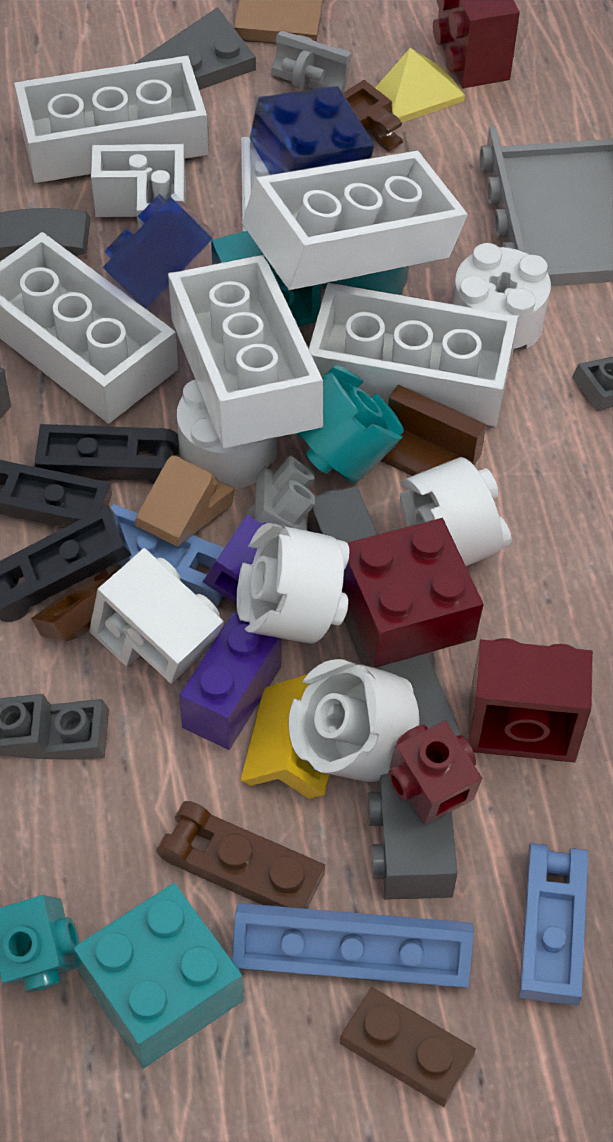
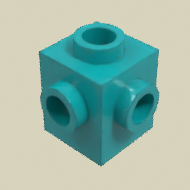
(36, 943)

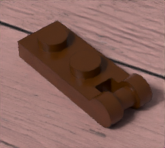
(240, 860)

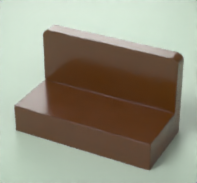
(431, 433)

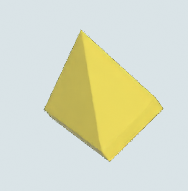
(419, 87)

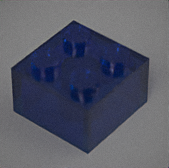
(308, 131)
(162, 246)

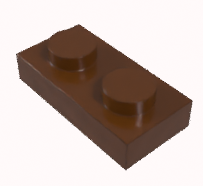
(407, 1046)

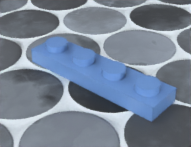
(352, 945)

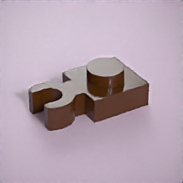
(72, 612)

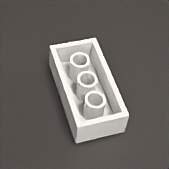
(109, 107)
(353, 219)
(82, 329)
(424, 345)
(245, 351)

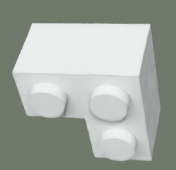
(133, 175)
(154, 616)

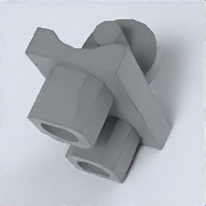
(310, 62)
(284, 495)

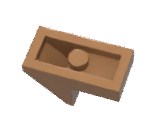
(182, 501)

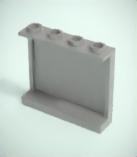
(555, 204)

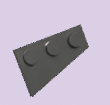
(212, 48)

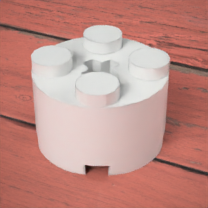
(507, 284)
(202, 447)
(465, 503)
(293, 584)
(351, 719)

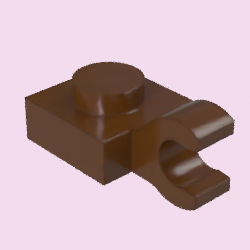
(375, 113)

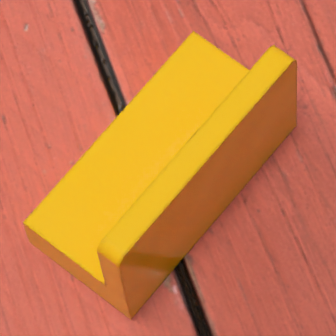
(271, 749)

